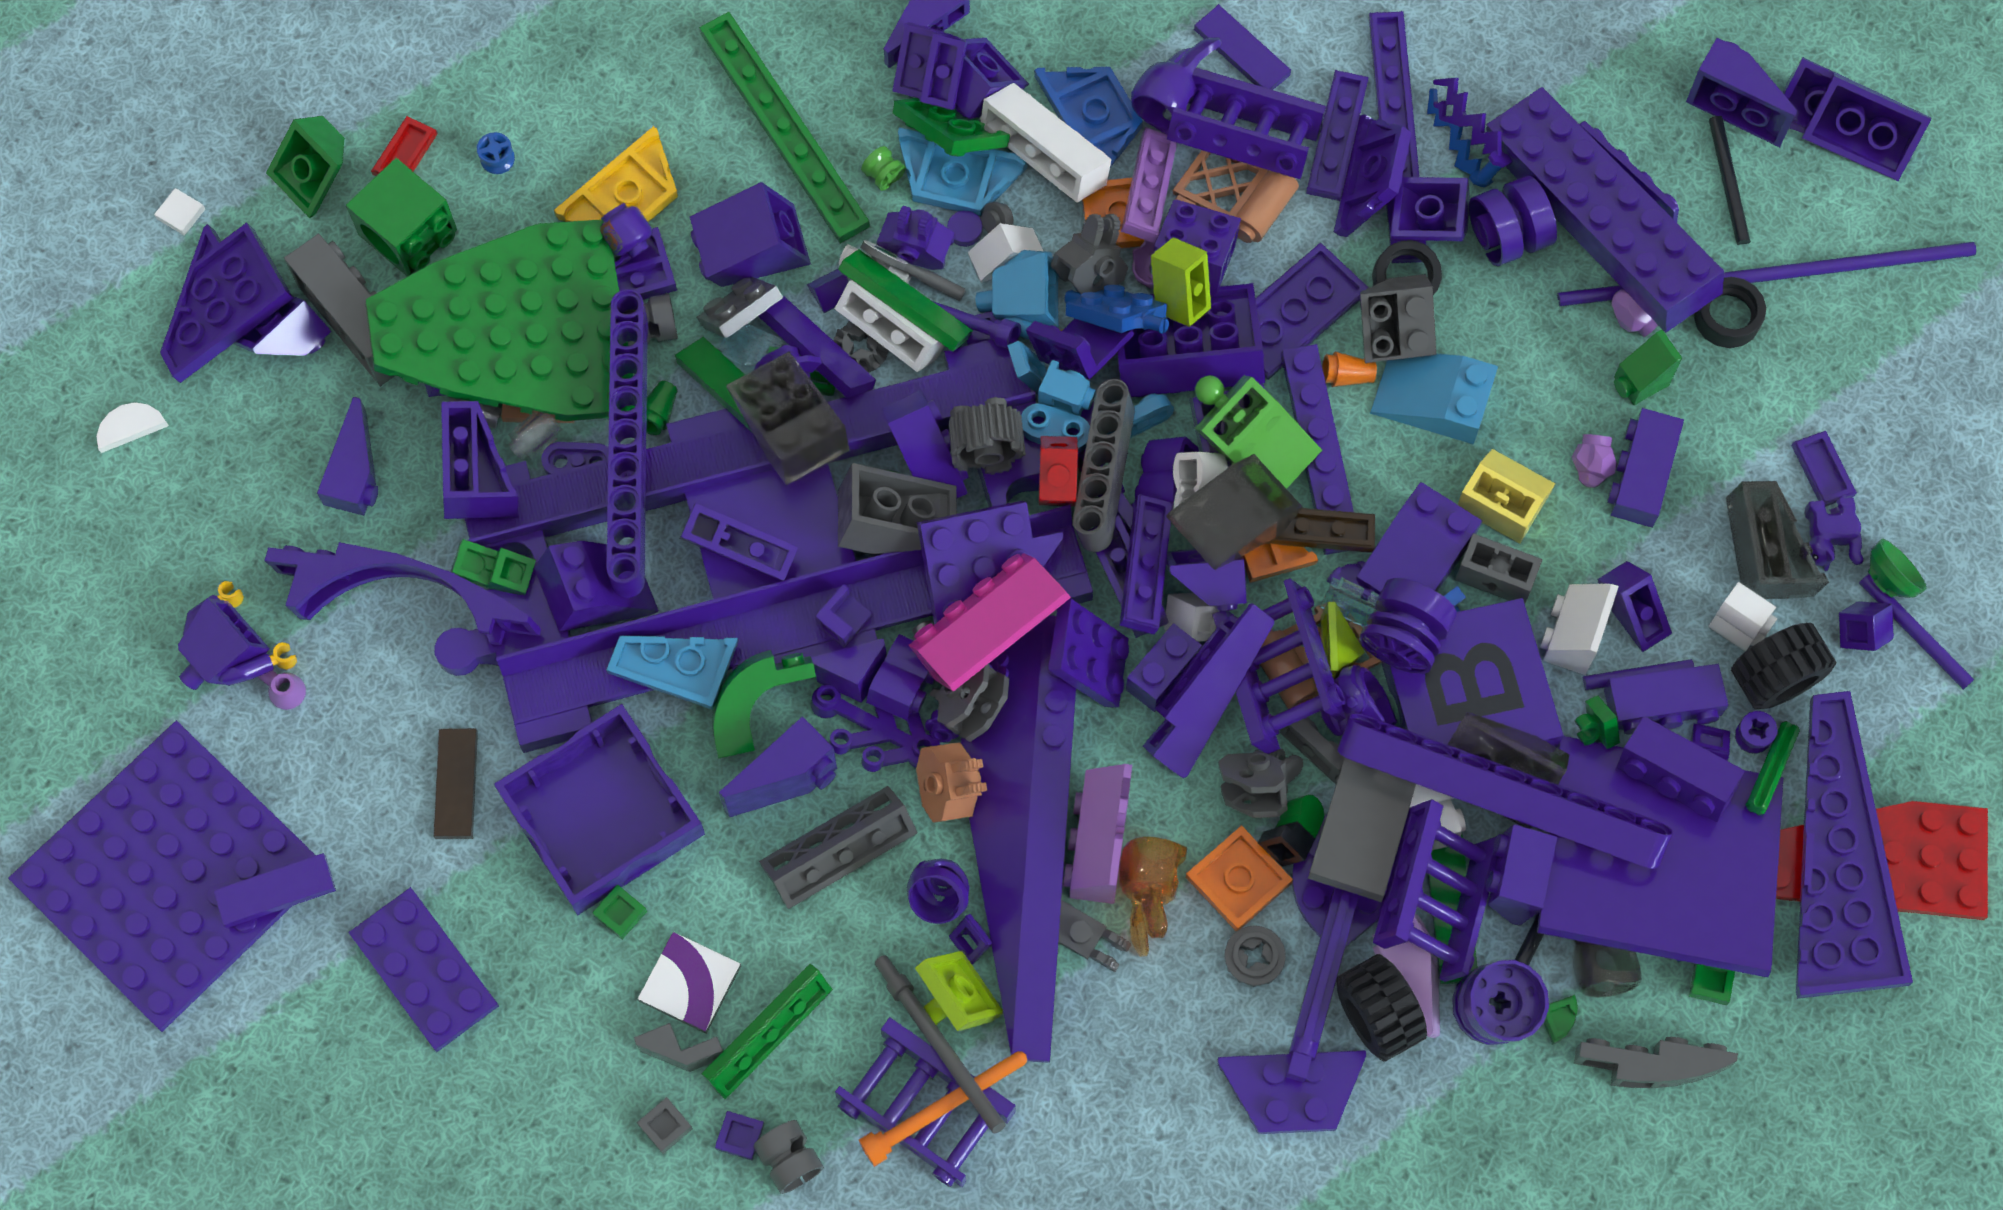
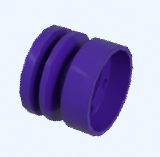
(1408, 625)
(1521, 997)

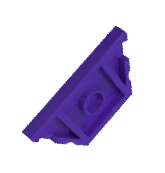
(1372, 172)
(1289, 1105)

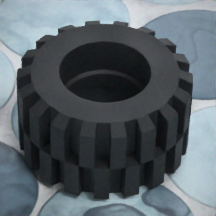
(1783, 666)
(1381, 1007)

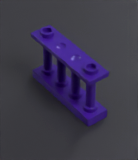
(1253, 104)
(1254, 694)
(1406, 891)
(928, 1065)

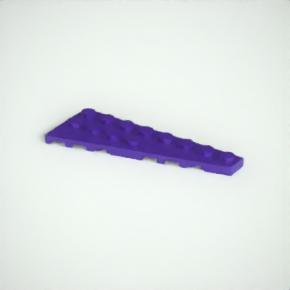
(1847, 900)

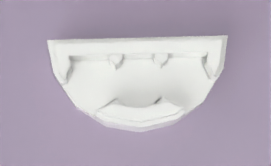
(127, 424)

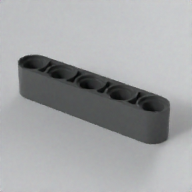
(1109, 478)

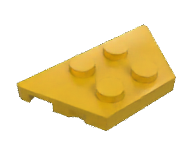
(634, 177)

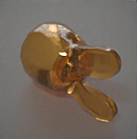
(1149, 882)

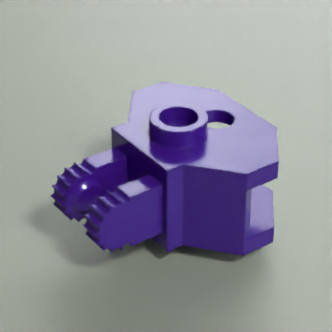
(916, 238)

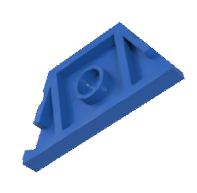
(1093, 106)

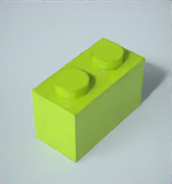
(1181, 280)

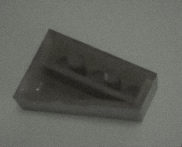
(1768, 545)

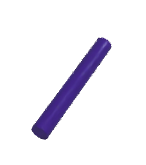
(1600, 680)

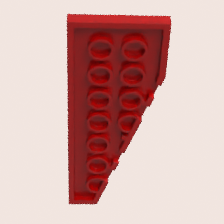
(1931, 853)

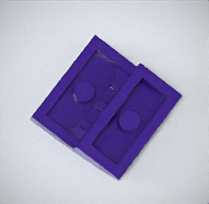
(929, 65)

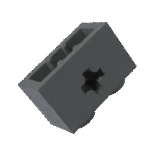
(1498, 569)

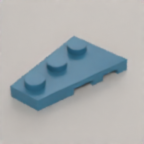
(679, 667)

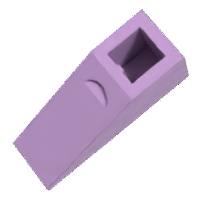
(1421, 974)

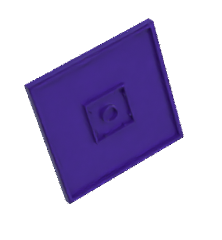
(1704, 902)

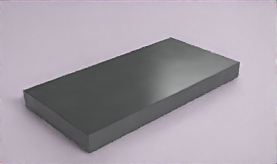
(1362, 830)

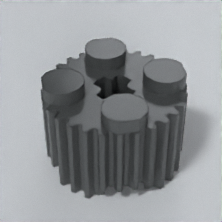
(986, 436)

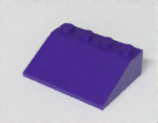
(1219, 344)

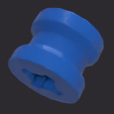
(492, 145)

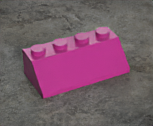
(988, 621)

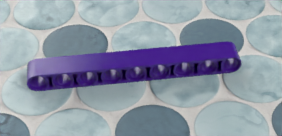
(629, 456)
(1505, 790)

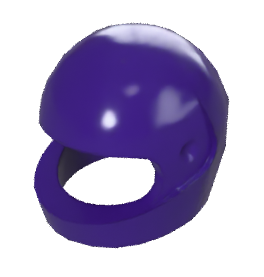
(924, 885)

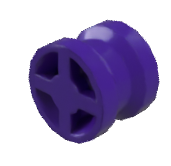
(1749, 738)

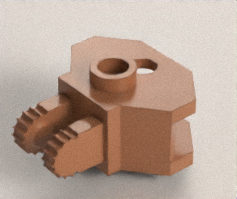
(948, 781)

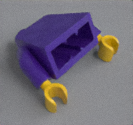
(224, 645)

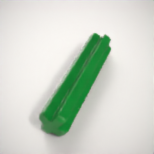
(1772, 768)

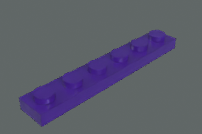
(1314, 414)

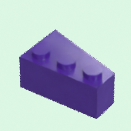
(472, 468)

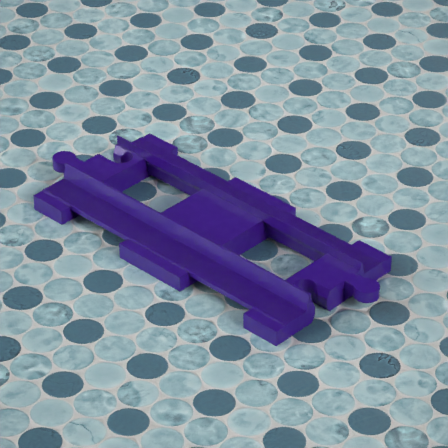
(722, 467)

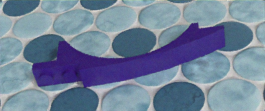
(327, 575)

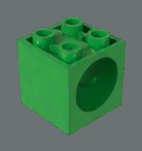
(402, 217)

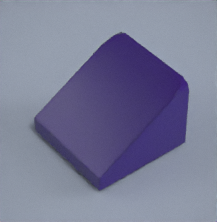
(1717, 744)

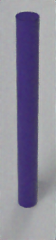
(1919, 634)

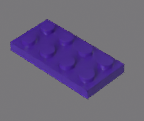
(423, 969)

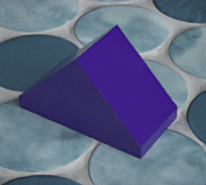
(851, 668)

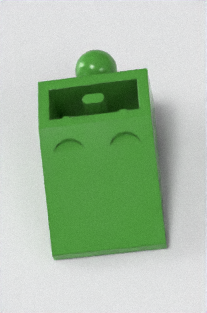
(1258, 429)

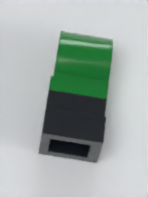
(1294, 831)

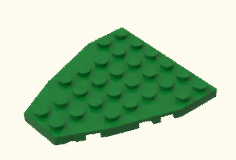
(507, 322)

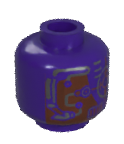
(626, 230)

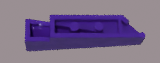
(1205, 689)

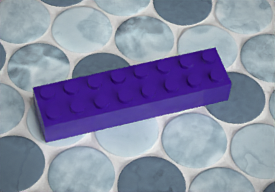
(1608, 211)

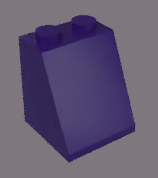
(748, 236)

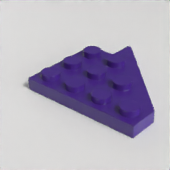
(222, 299)
(974, 546)

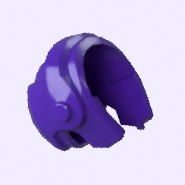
(1362, 696)

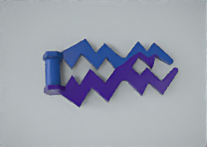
(1459, 119)

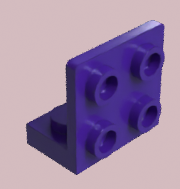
(1206, 230)
(1078, 346)

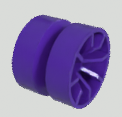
(1514, 219)

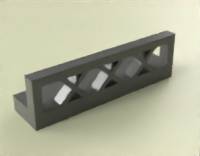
(840, 849)

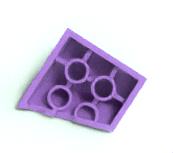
(1099, 834)

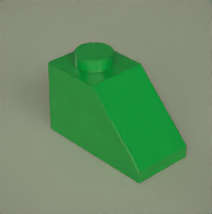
(1647, 369)

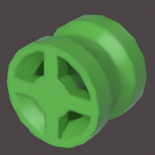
(883, 168)

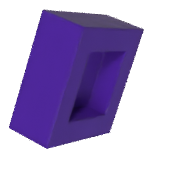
(739, 1135)

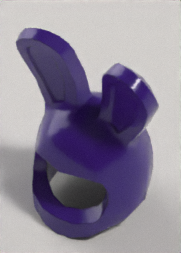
(1169, 84)

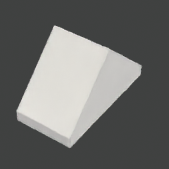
(1000, 246)

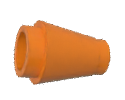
(1347, 370)

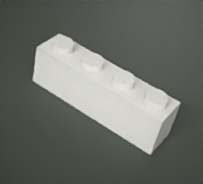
(1046, 142)

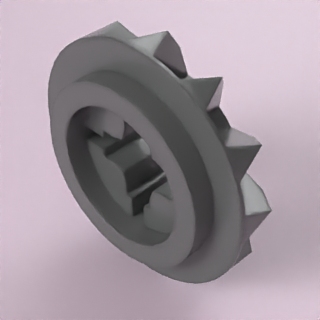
(867, 359)
(1272, 953)

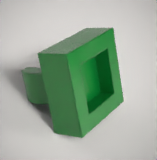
(1598, 724)

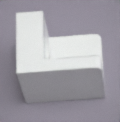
(1191, 615)

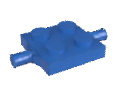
(1117, 309)

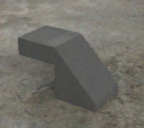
(663, 1045)

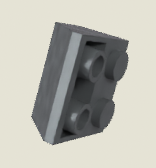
(1398, 319)

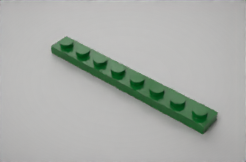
(784, 127)

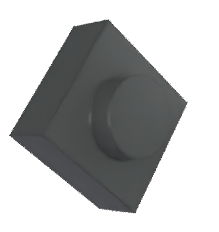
(664, 1125)

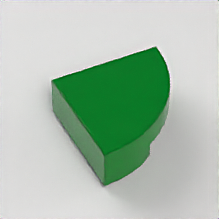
(1561, 1018)

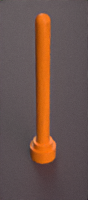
(879, 1145)

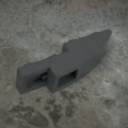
(1669, 1065)

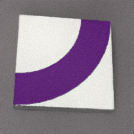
(689, 982)

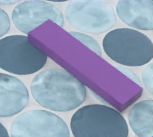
(1149, 185)

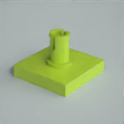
(957, 992)

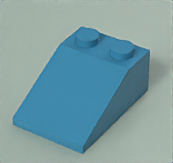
(1436, 394)

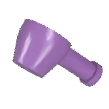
(288, 699)

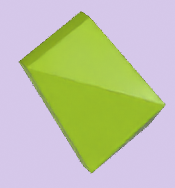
(1338, 640)

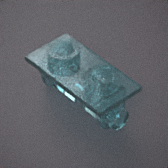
(1347, 598)

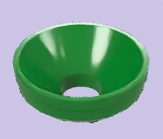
(1894, 571)

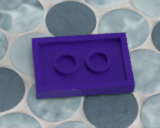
(1089, 654)

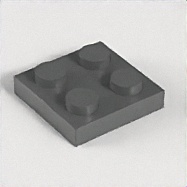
(742, 305)

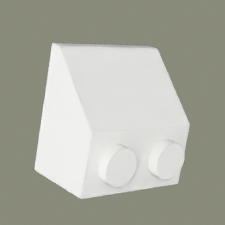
(1578, 626)

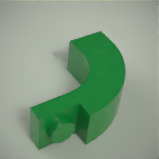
(741, 691)

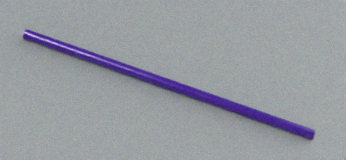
(1802, 269)

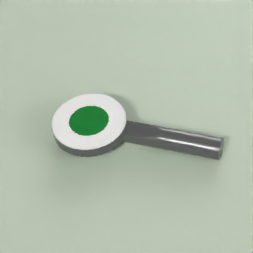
(927, 277)

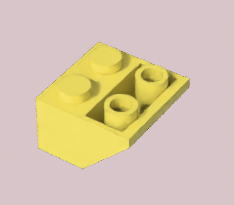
(1505, 495)

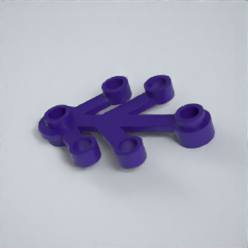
(878, 731)

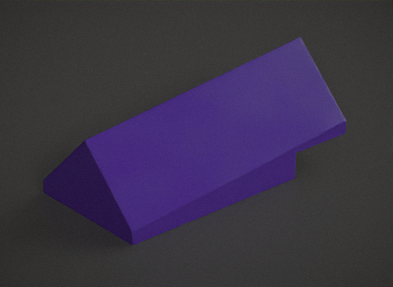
(1853, 119)

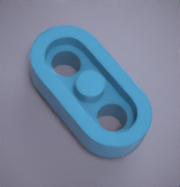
(1150, 412)
(1055, 424)

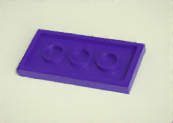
(1304, 304)

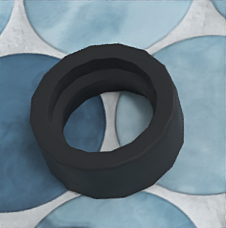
(1414, 249)
(1729, 337)

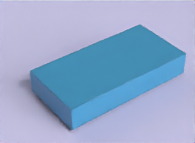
(1027, 365)

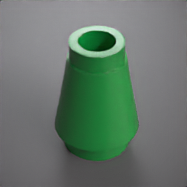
(660, 406)

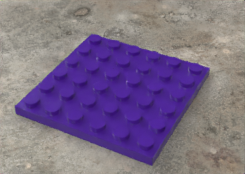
(141, 868)

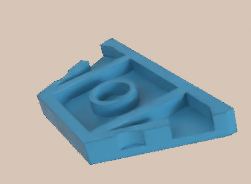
(955, 181)

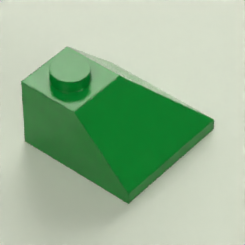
(308, 162)

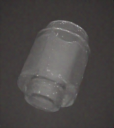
(534, 435)

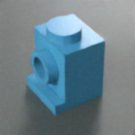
(1065, 390)

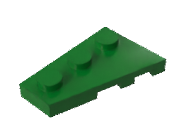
(945, 130)

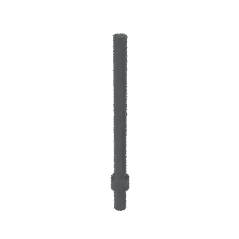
(902, 991)

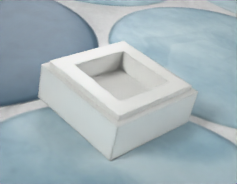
(179, 211)

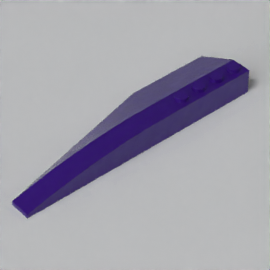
(1022, 836)

